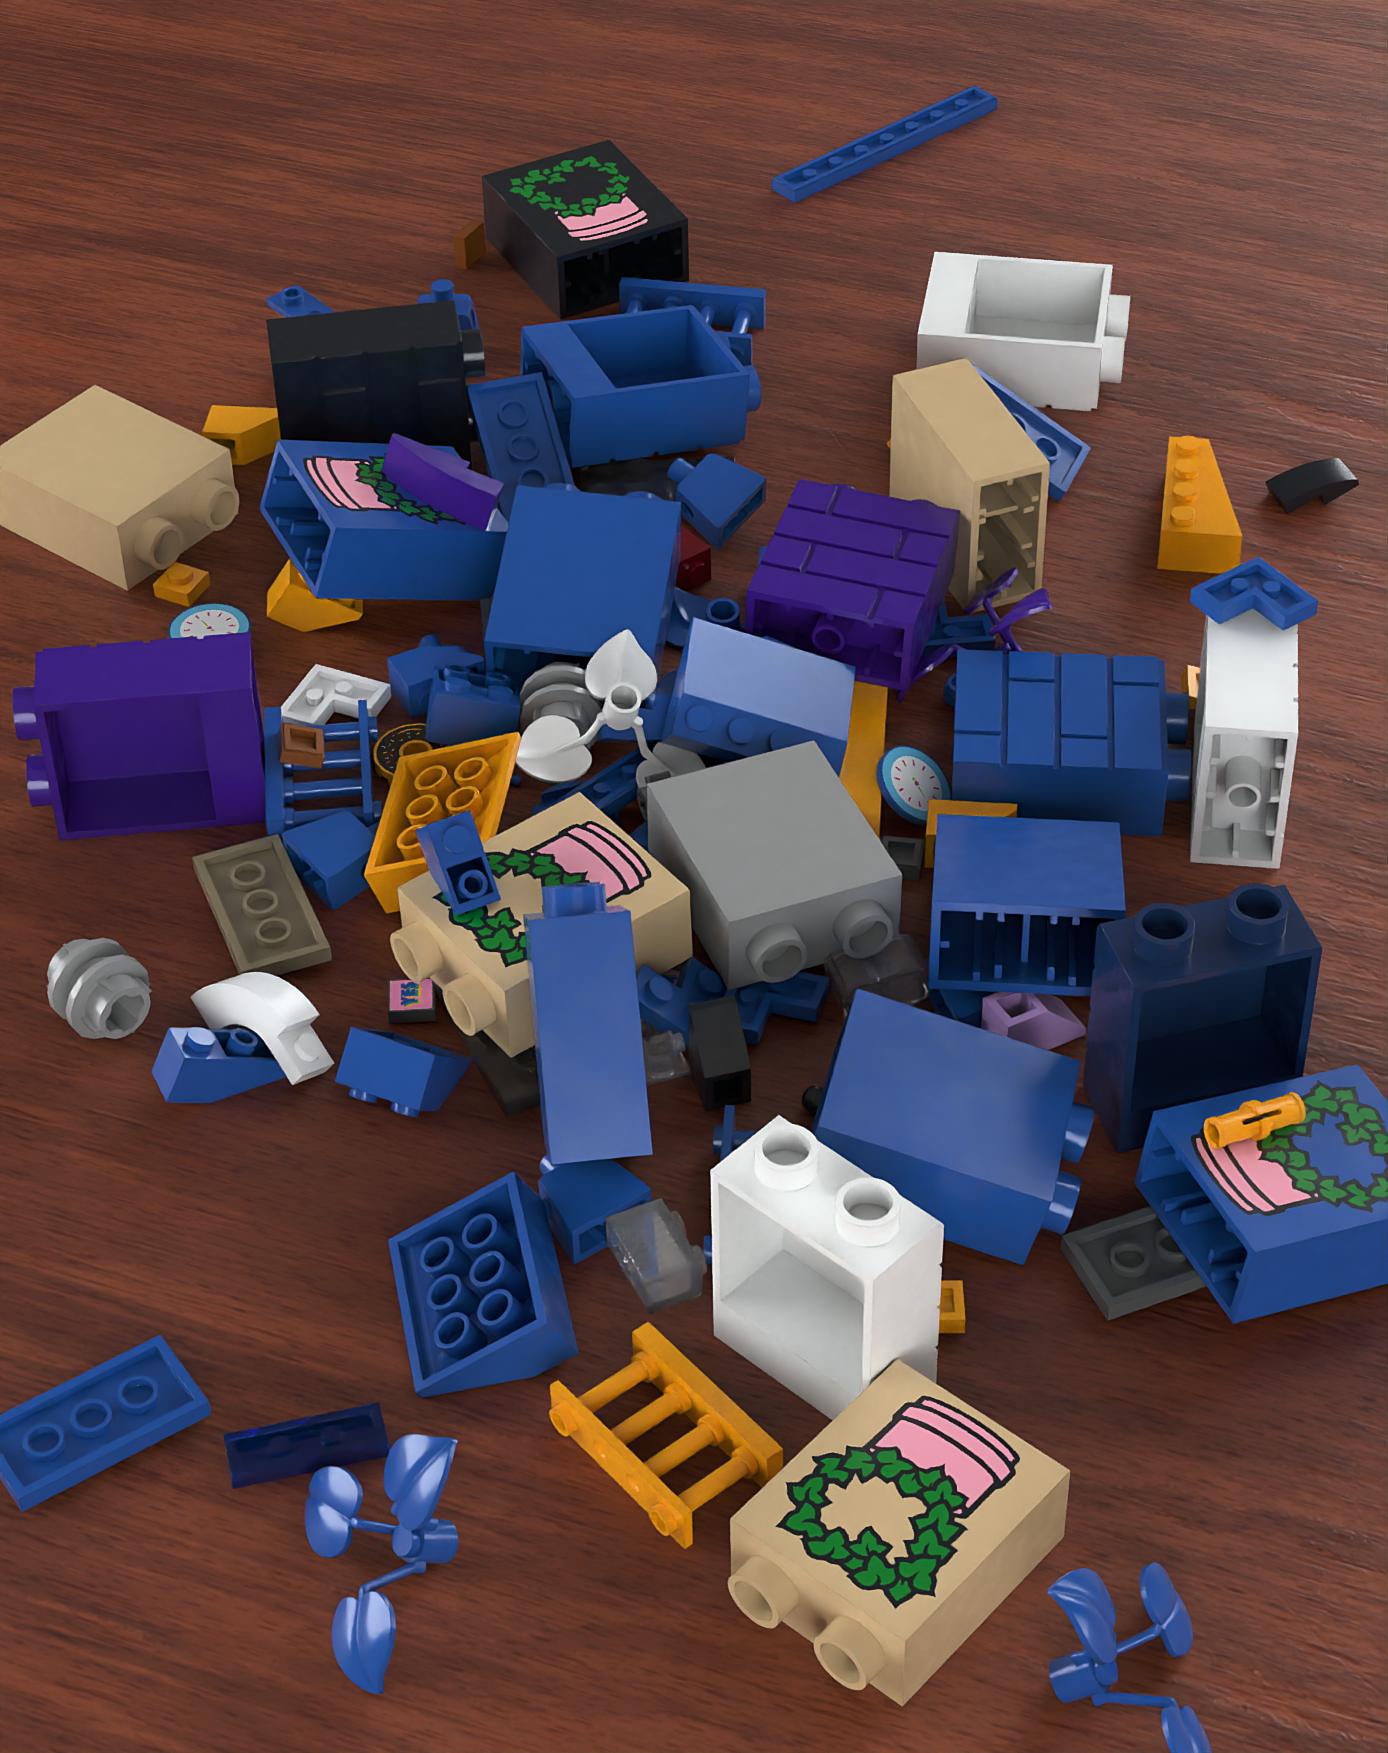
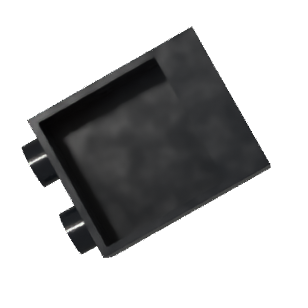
(376, 375)

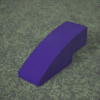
(442, 481)

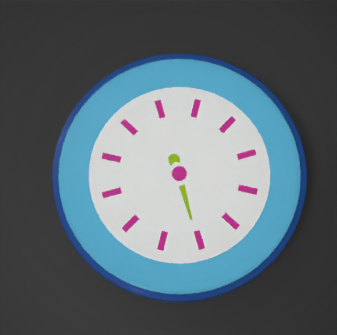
(209, 620)
(909, 780)

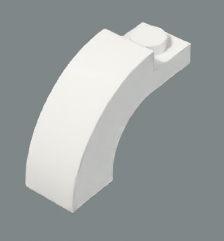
(275, 1013)

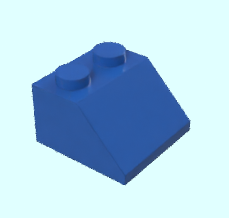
(399, 1070)

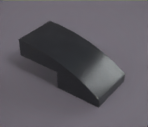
(1315, 479)

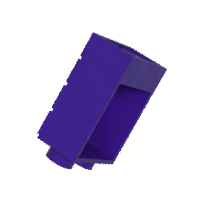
(855, 579)
(145, 735)

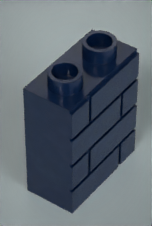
(1197, 1005)

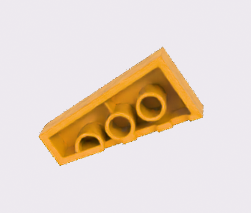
(1197, 515)

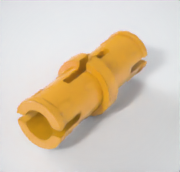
(1230, 1128)

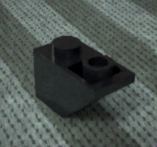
(718, 1053)

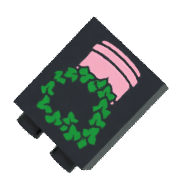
(583, 225)

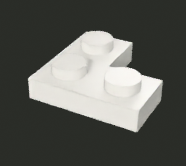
(332, 691)

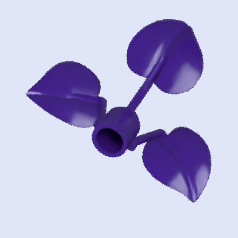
(1029, 605)

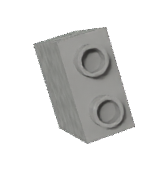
(775, 864)

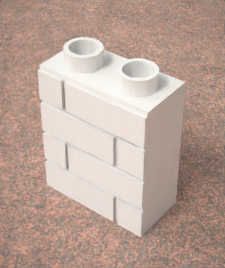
(1028, 324)
(1244, 741)
(820, 1268)

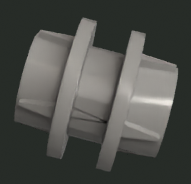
(561, 692)
(98, 988)

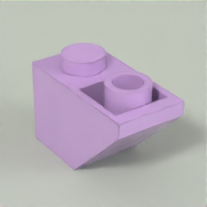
(1031, 1019)

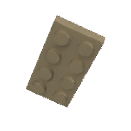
(261, 907)

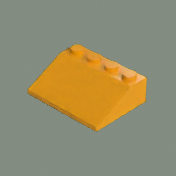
(433, 788)

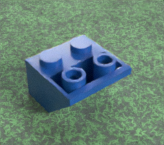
(470, 705)

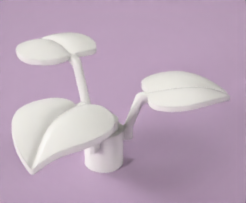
(623, 679)

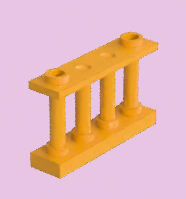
(687, 1392)

